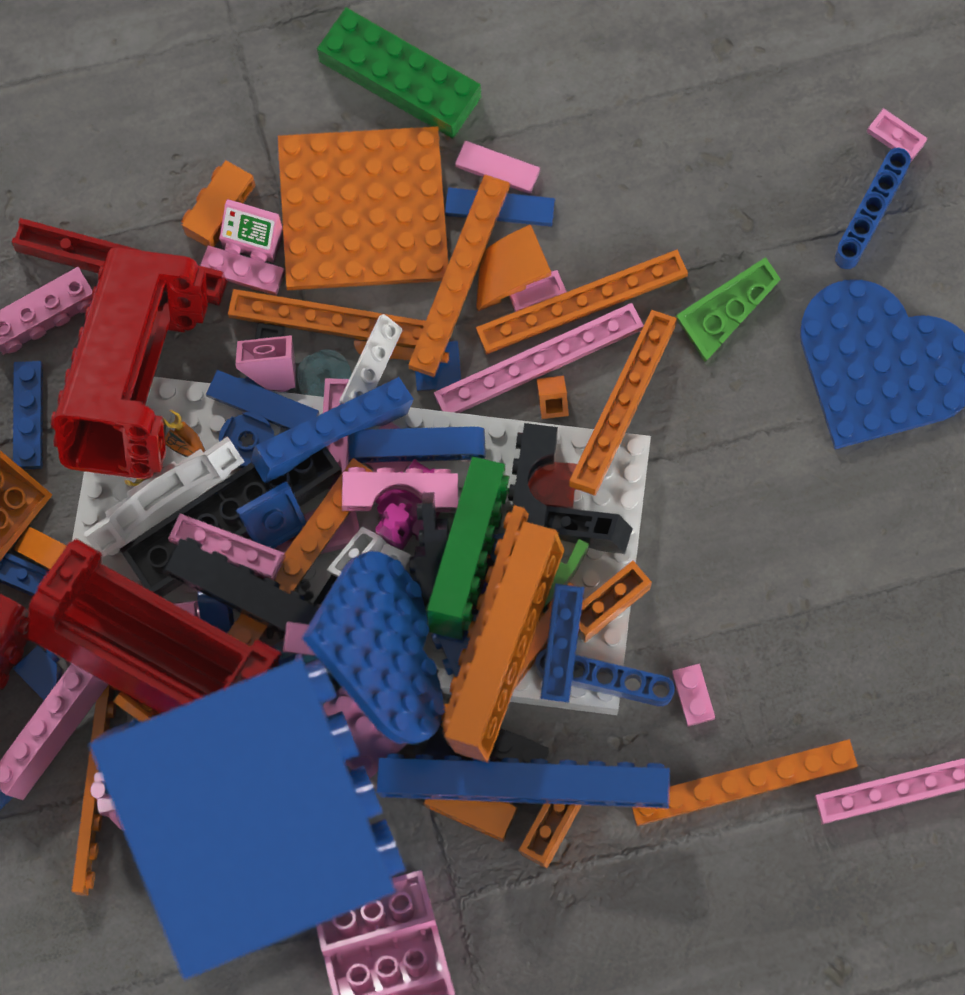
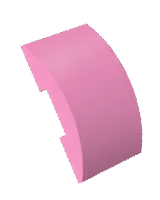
(387, 945)

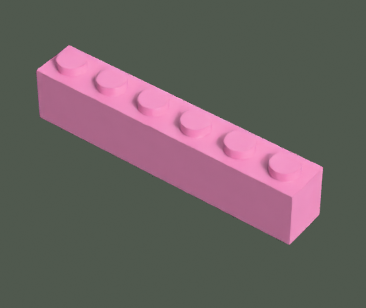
(48, 731)

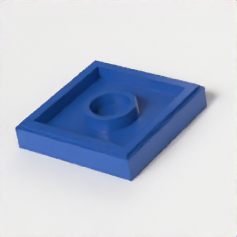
(273, 517)

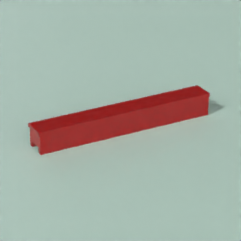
(87, 252)

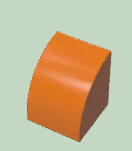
(552, 397)

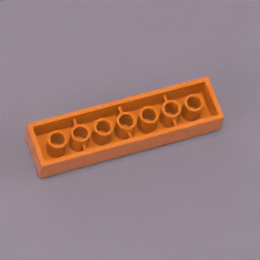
(504, 641)

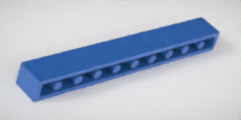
(524, 782)

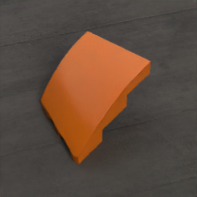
(510, 267)

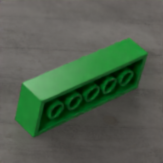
(399, 72)
(468, 548)

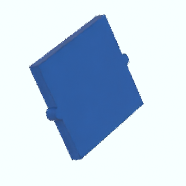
(446, 374)

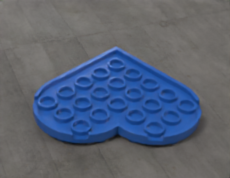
(878, 365)
(373, 645)

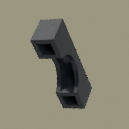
(537, 450)

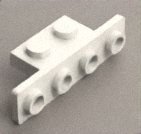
(372, 359)

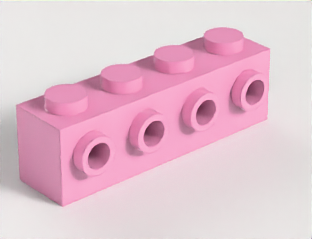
(43, 309)

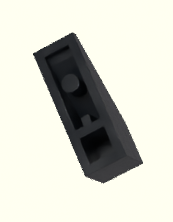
(600, 530)

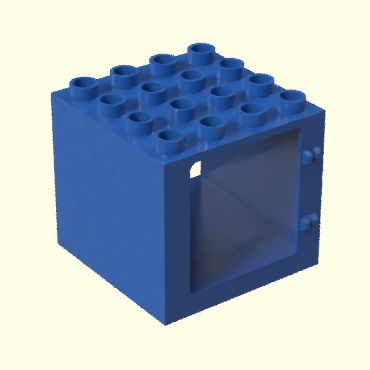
(248, 815)

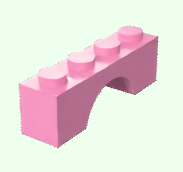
(363, 488)

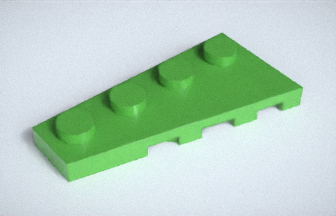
(724, 309)

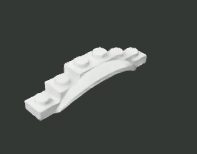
(163, 495)

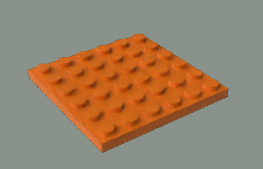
(362, 208)

